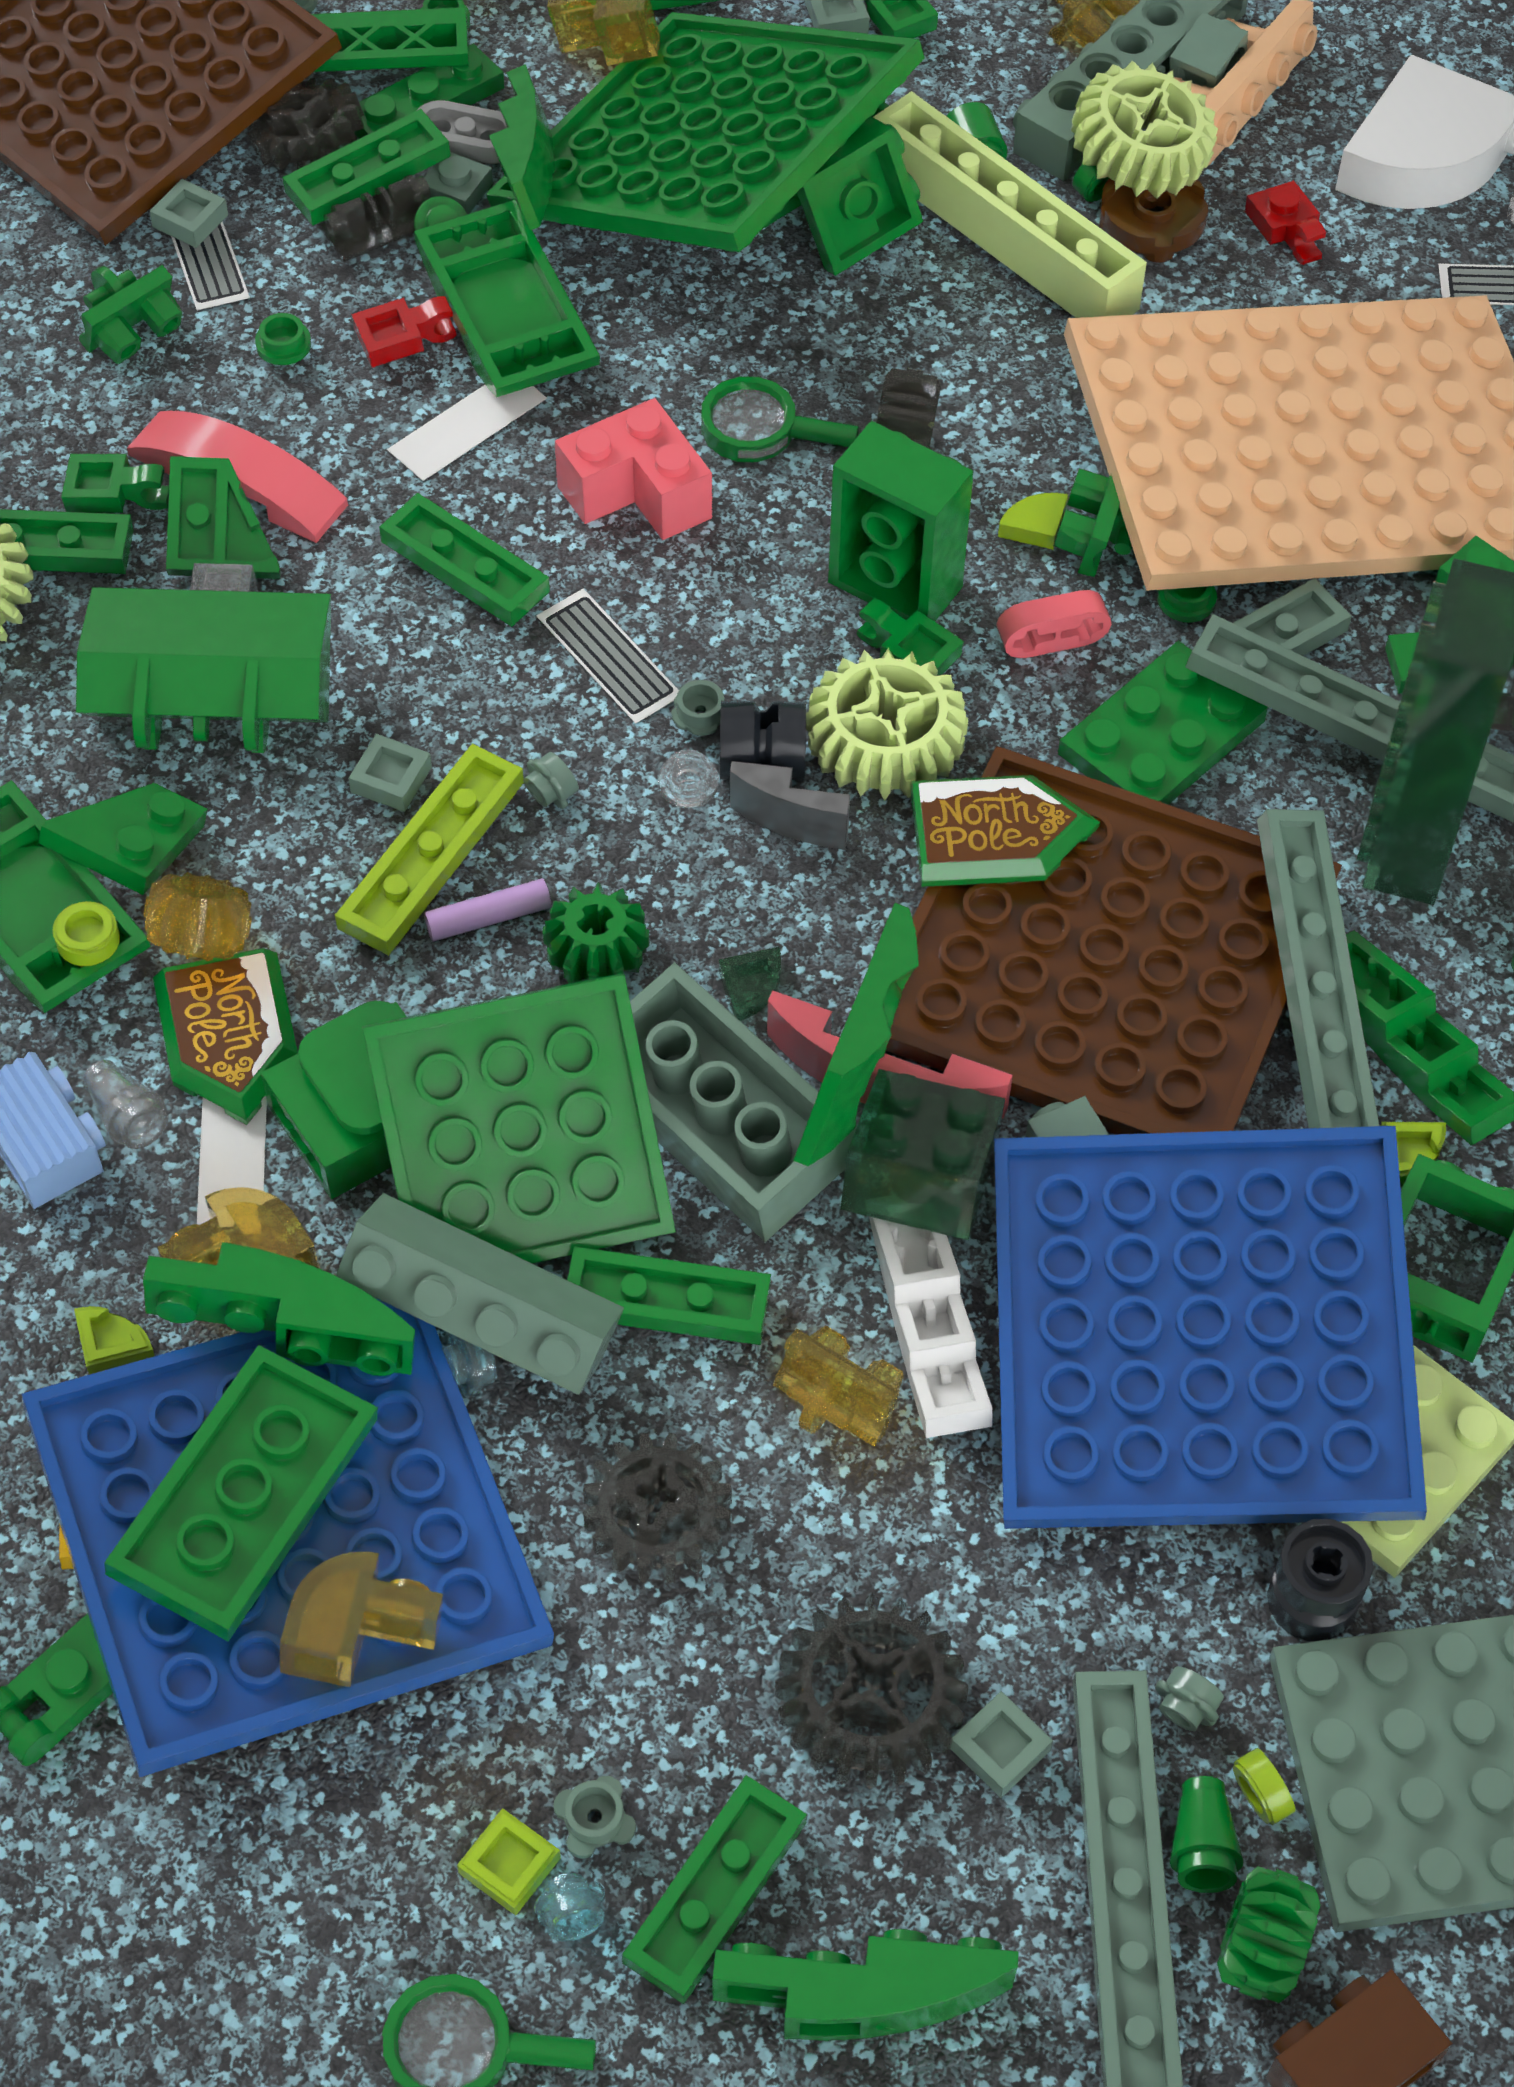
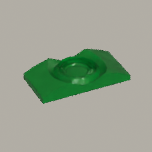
(505, 299)
(33, 892)
(862, 1038)

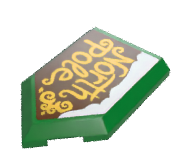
(993, 829)
(225, 1027)

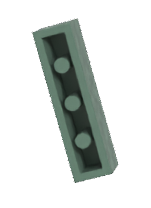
(479, 1293)

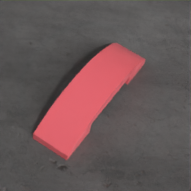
(289, 489)
(806, 1039)

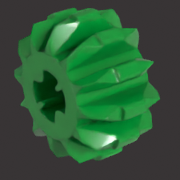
(595, 935)
(1268, 1934)

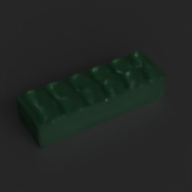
(1440, 731)

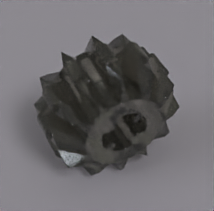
(910, 404)

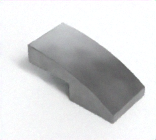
(768, 799)

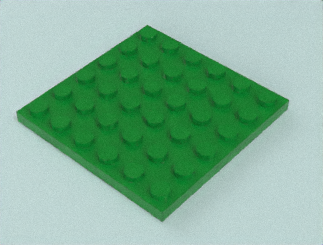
(716, 127)

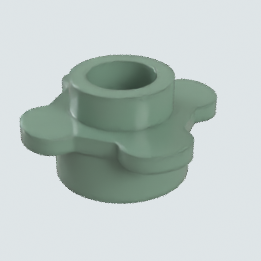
(600, 1796)

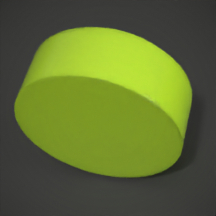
(86, 933)
(1263, 1787)

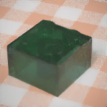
(922, 1154)

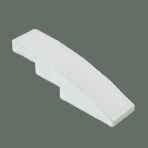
(932, 1328)

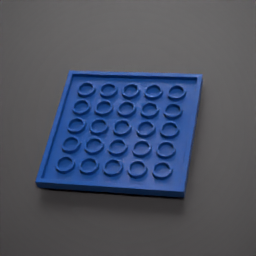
(1205, 1329)
(409, 1493)

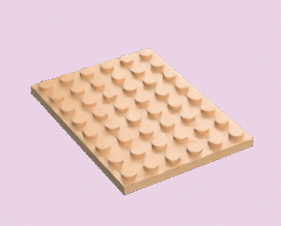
(1303, 436)

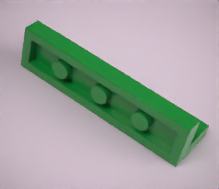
(398, 39)

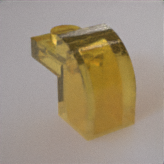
(620, 27)
(244, 1219)
(341, 1605)

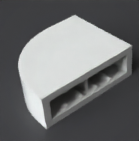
(1428, 139)

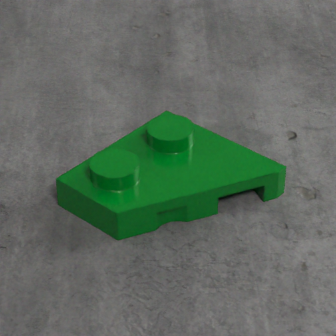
(213, 520)
(127, 835)

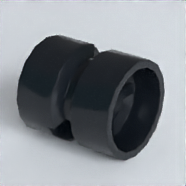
(763, 736)
(1319, 1579)

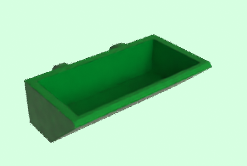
(204, 659)

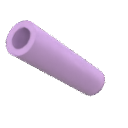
(487, 909)

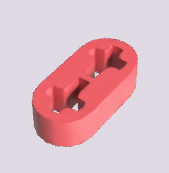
(1053, 624)

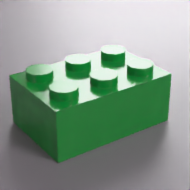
(899, 523)

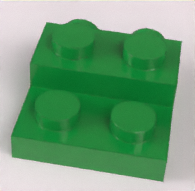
(861, 197)

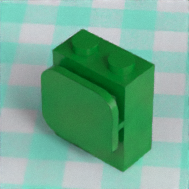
(330, 1100)

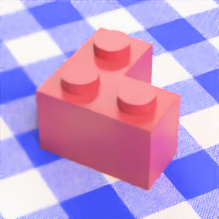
(638, 461)

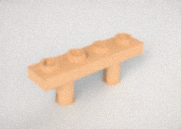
(1263, 68)

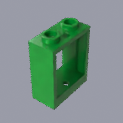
(1436, 1313)

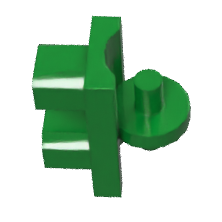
(122, 303)
(1087, 535)

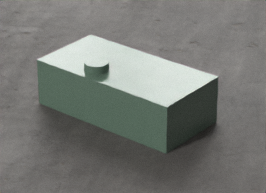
(728, 1104)

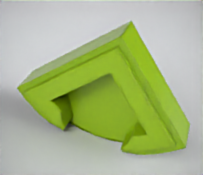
(1034, 519)
(1416, 1139)
(110, 1339)

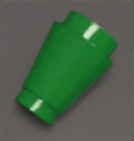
(1205, 1838)

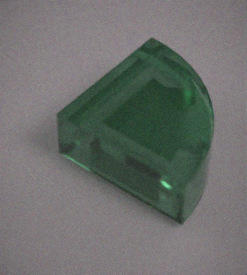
(750, 980)

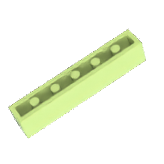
(1015, 215)

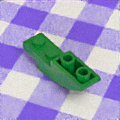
(309, 1309)
(896, 1991)

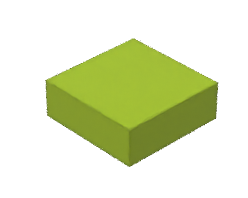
(509, 1861)

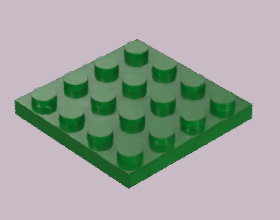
(525, 1119)

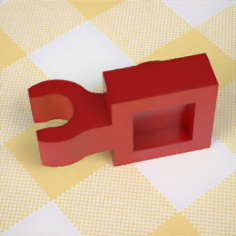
(1287, 216)
(397, 332)

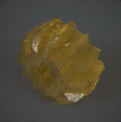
(197, 916)

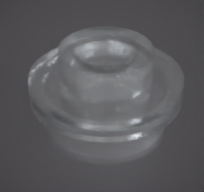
(688, 766)

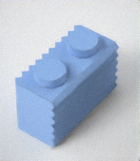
(40, 1133)

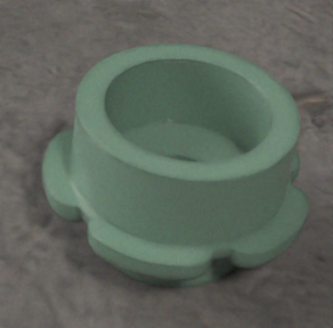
(694, 697)
(550, 780)
(1189, 1699)

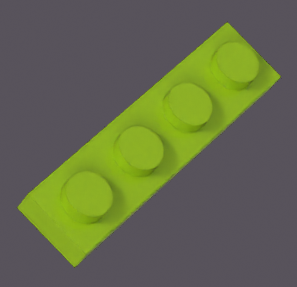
(429, 849)

